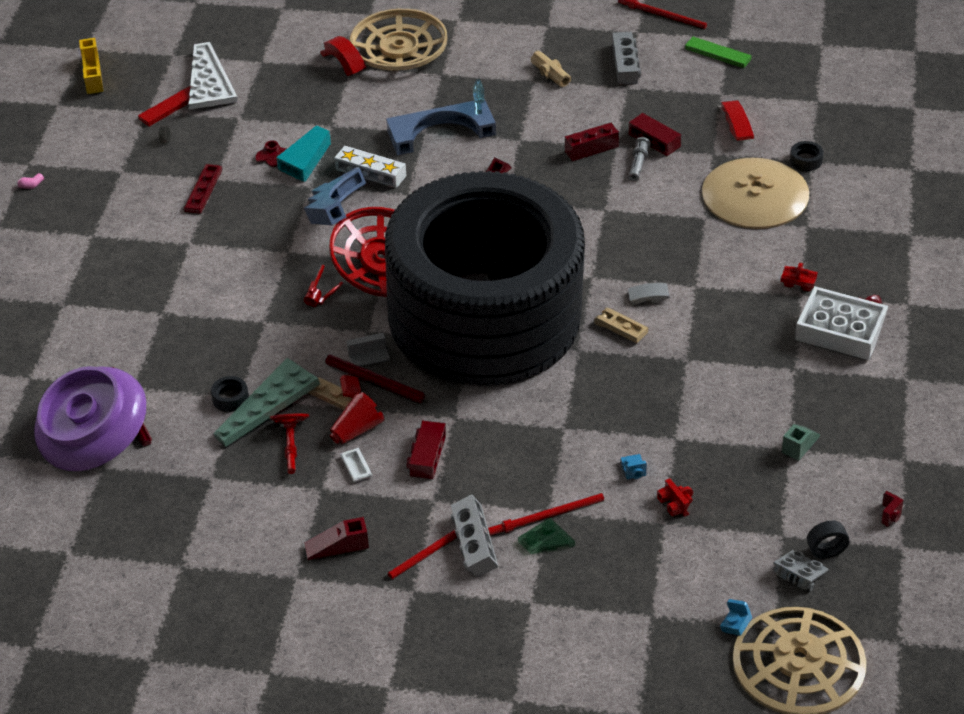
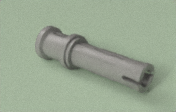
(640, 154)

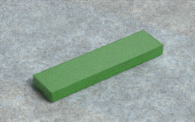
(718, 52)

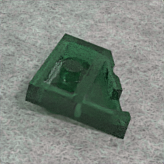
(545, 537)

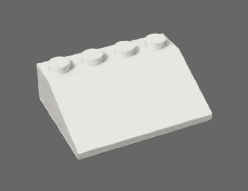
(841, 323)

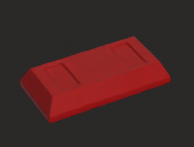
(349, 385)

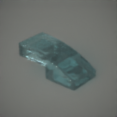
(478, 96)

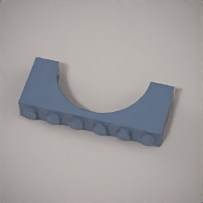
(406, 127)

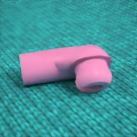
(30, 183)

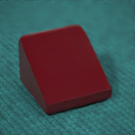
(499, 166)

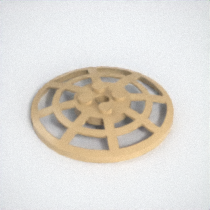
(399, 43)
(798, 667)

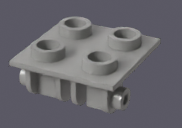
(801, 568)

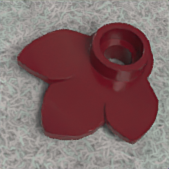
(269, 153)

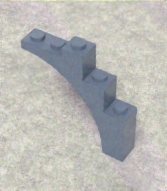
(326, 203)

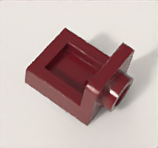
(893, 508)

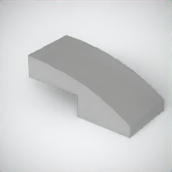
(653, 291)

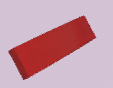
(738, 120)

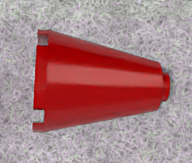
(356, 419)

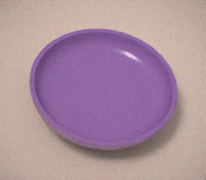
(89, 417)

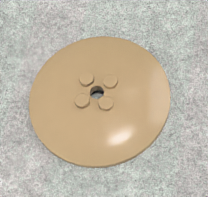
(755, 193)

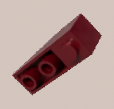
(341, 538)

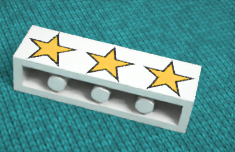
(372, 166)

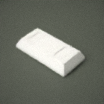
(356, 465)

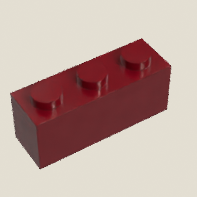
(661, 137)
(591, 141)
(426, 449)

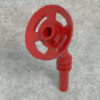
(289, 422)

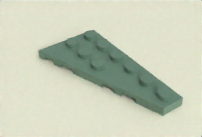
(274, 394)

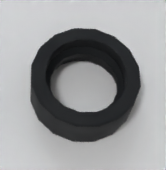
(806, 164)
(227, 383)
(826, 530)

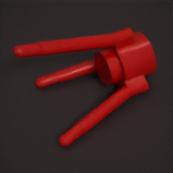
(313, 295)

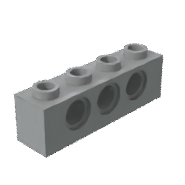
(626, 58)
(474, 536)

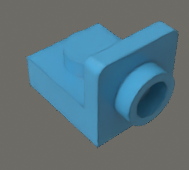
(633, 466)
(737, 618)

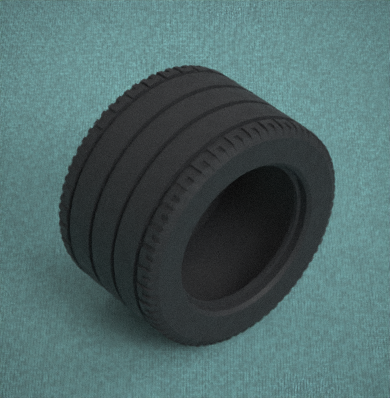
(484, 327)

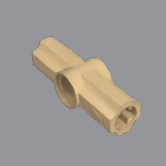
(550, 69)

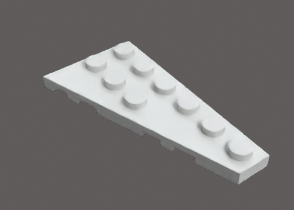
(208, 79)

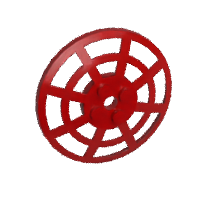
(369, 252)

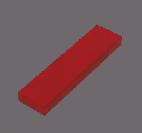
(165, 107)

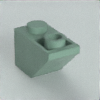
(798, 441)

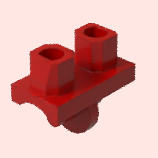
(799, 276)
(679, 497)

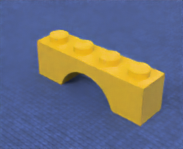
(91, 65)

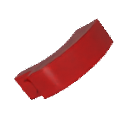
(345, 53)

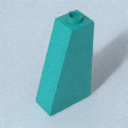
(304, 154)

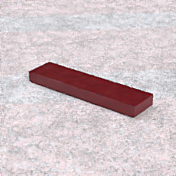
(203, 188)

